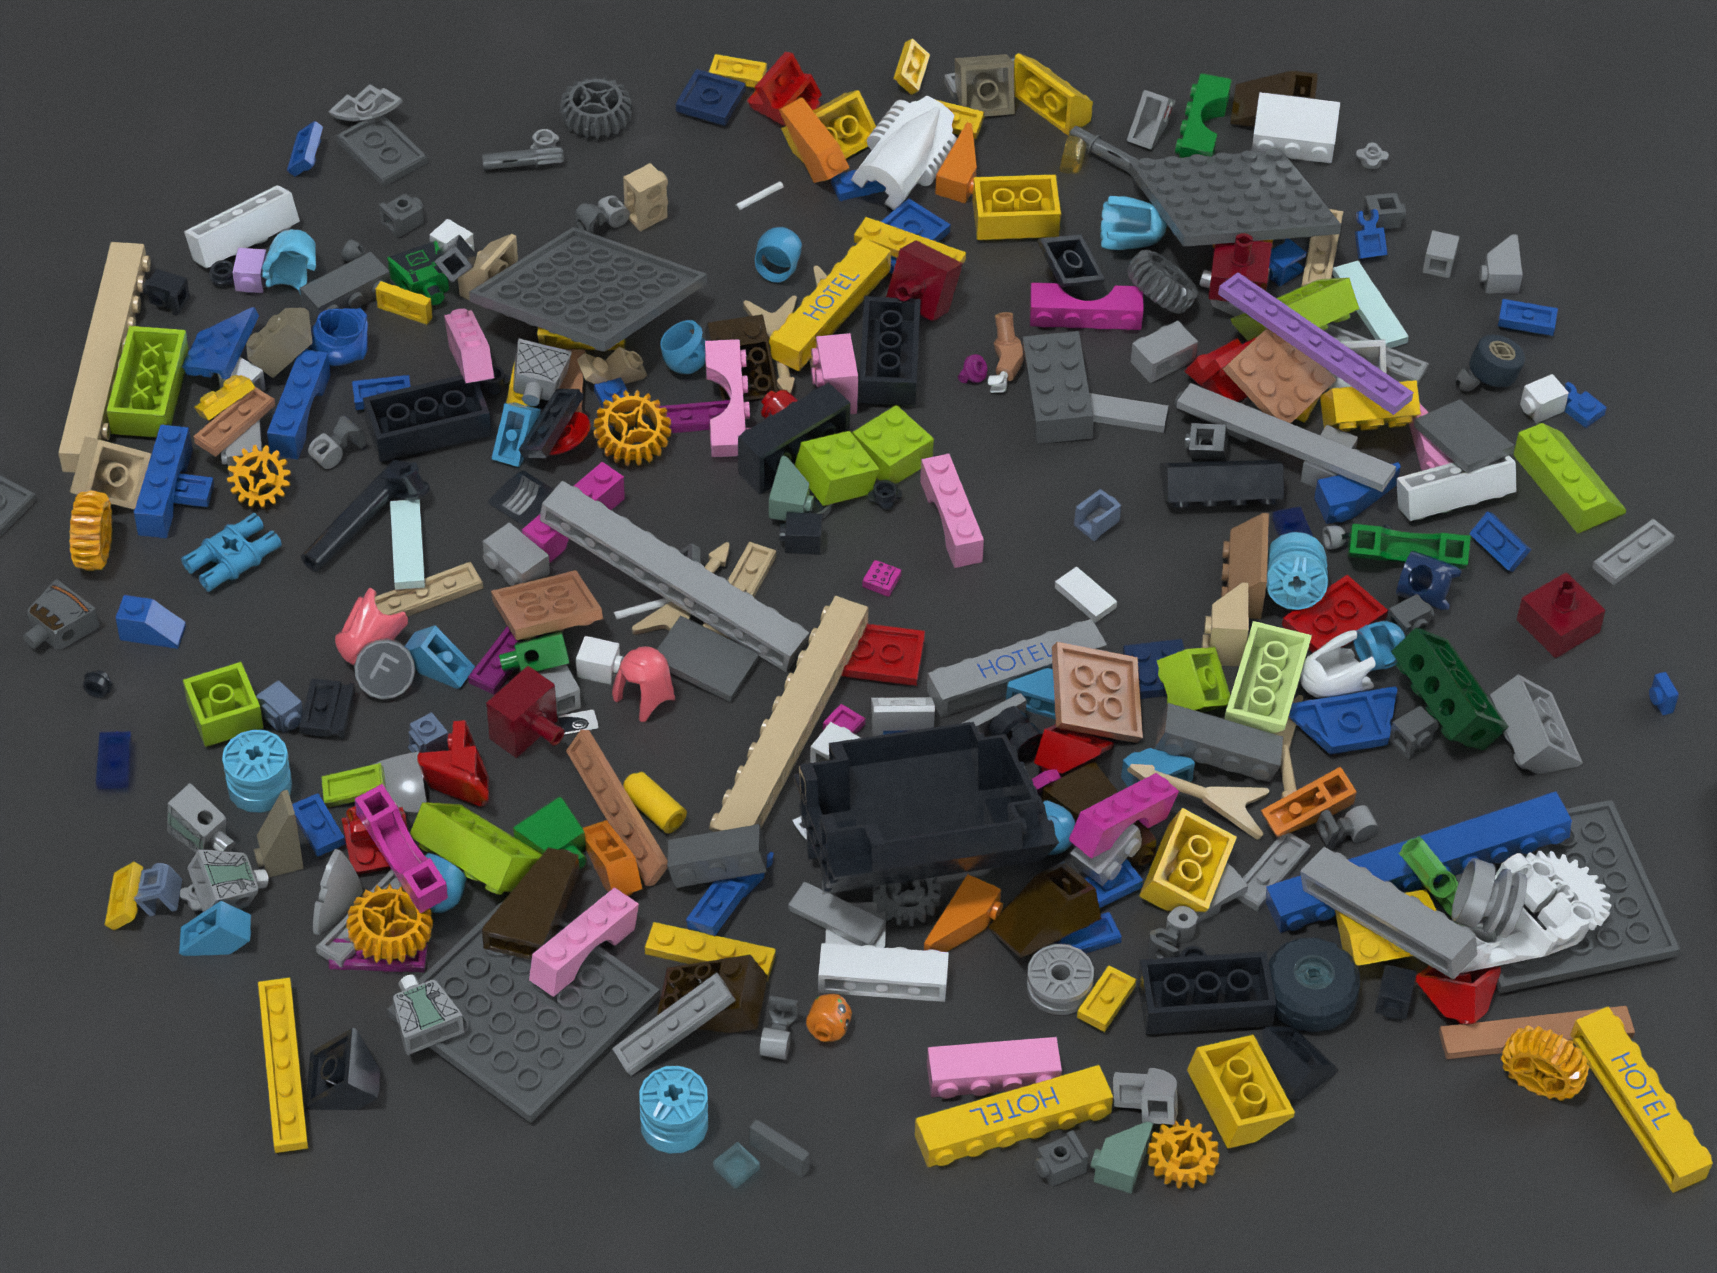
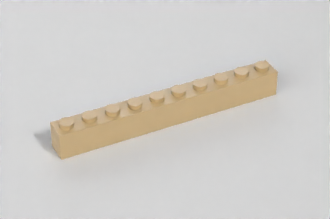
(112, 316)
(793, 716)

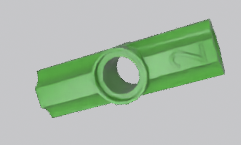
(1427, 868)

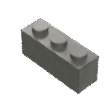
(345, 286)
(717, 856)

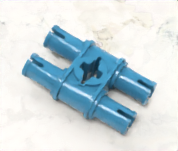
(231, 552)

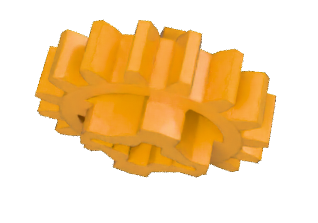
(272, 480)
(1183, 1164)

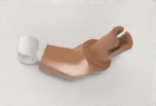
(1009, 352)

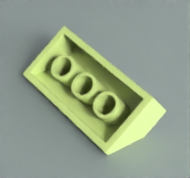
(1267, 677)

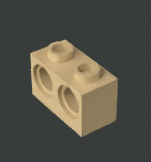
(646, 196)

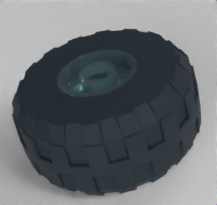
(1314, 984)

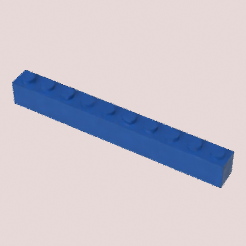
(1486, 838)

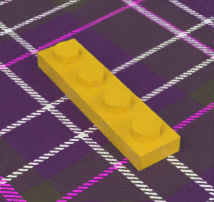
(896, 238)
(696, 947)

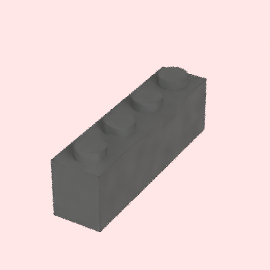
(1219, 742)

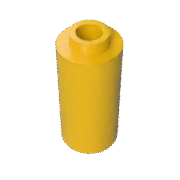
(654, 802)

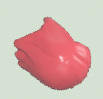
(367, 625)
(649, 670)

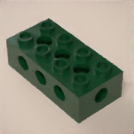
(1449, 689)

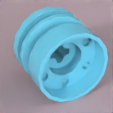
(1296, 556)
(256, 770)
(673, 1109)

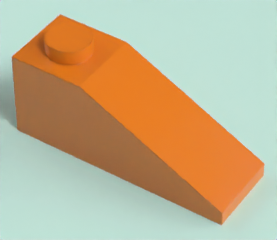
(814, 142)
(959, 168)
(1305, 805)
(612, 858)
(965, 915)

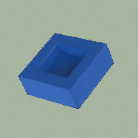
(1663, 693)

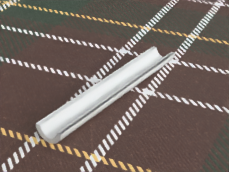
(760, 195)
(641, 608)

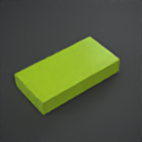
(347, 785)

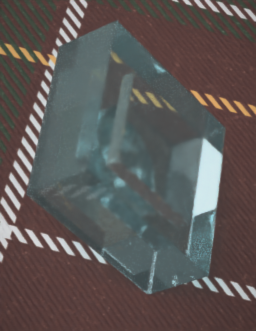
(736, 1165)

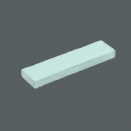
(1372, 306)
(407, 544)

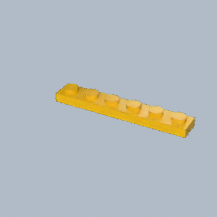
(282, 1065)

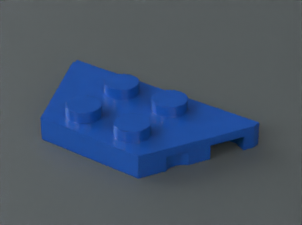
(220, 346)
(1347, 720)

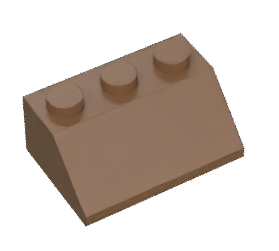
(1247, 561)

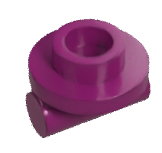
(974, 369)

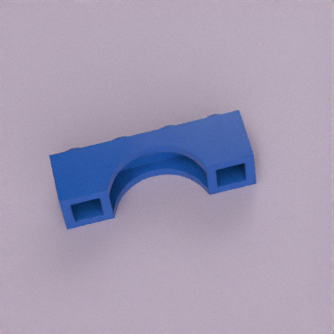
(289, 423)
(156, 498)

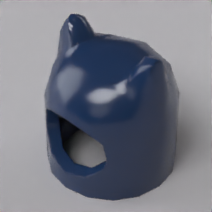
(1428, 579)

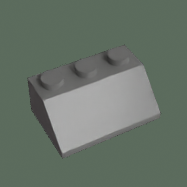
(1535, 727)

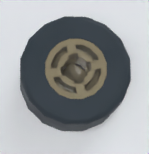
(1497, 360)

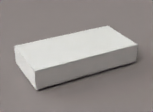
(1085, 594)

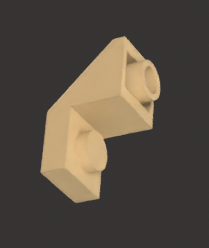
(619, 364)

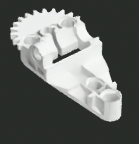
(1572, 909)

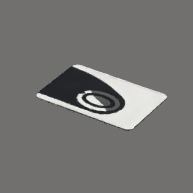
(578, 721)

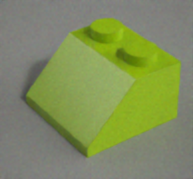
(1194, 679)

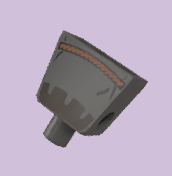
(59, 618)

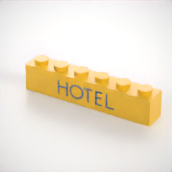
(830, 303)
(1641, 1099)
(1013, 1116)

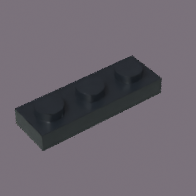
(551, 423)

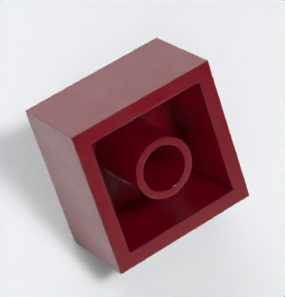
(1245, 257)
(926, 276)
(1560, 615)
(524, 713)

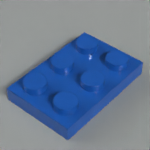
(916, 220)

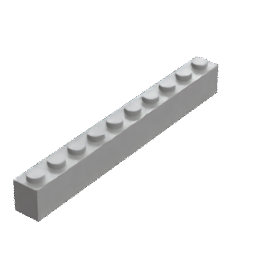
(674, 576)

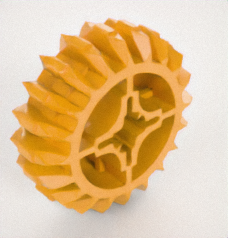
(614, 415)
(90, 530)
(391, 930)
(1545, 1063)

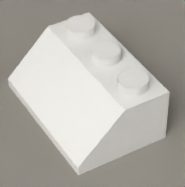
(1296, 126)

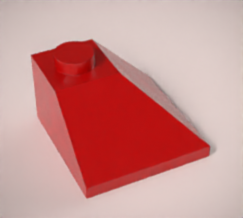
(1067, 749)
(1460, 998)

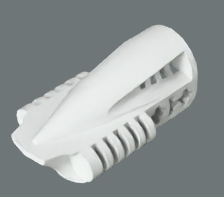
(907, 148)

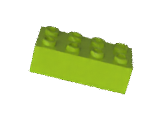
(147, 381)

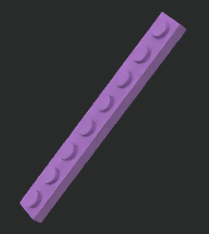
(1316, 343)

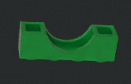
(1209, 101)
(1395, 546)

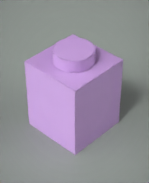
(248, 271)

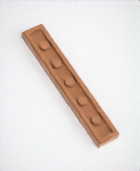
(617, 806)
(1491, 1036)

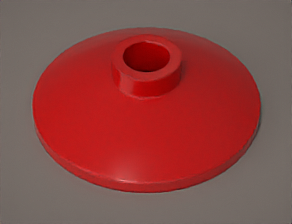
(573, 433)

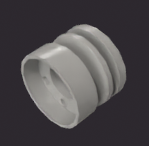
(1482, 895)

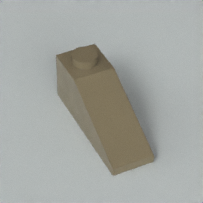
(279, 839)

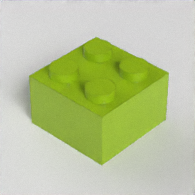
(895, 444)
(836, 468)
(222, 703)

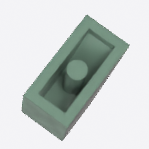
(789, 492)
(1122, 1157)

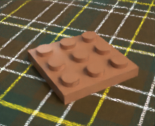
(1278, 376)
(546, 605)
(1096, 692)

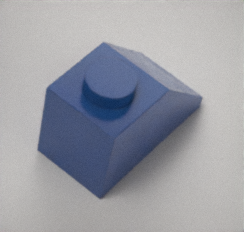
(148, 623)

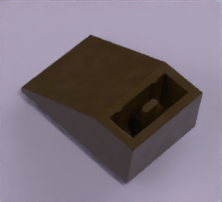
(1286, 83)
(754, 339)
(1047, 910)
(742, 977)

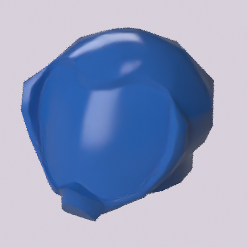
(341, 335)

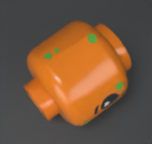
(829, 1016)

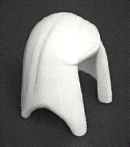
(1335, 670)

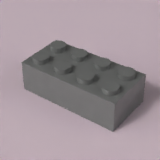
(1057, 387)

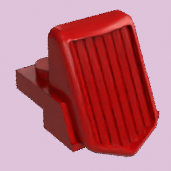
(783, 85)
(1209, 372)
(458, 769)
(361, 848)

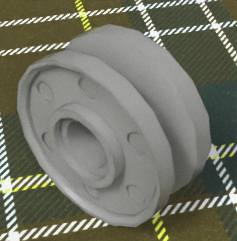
(1055, 963)

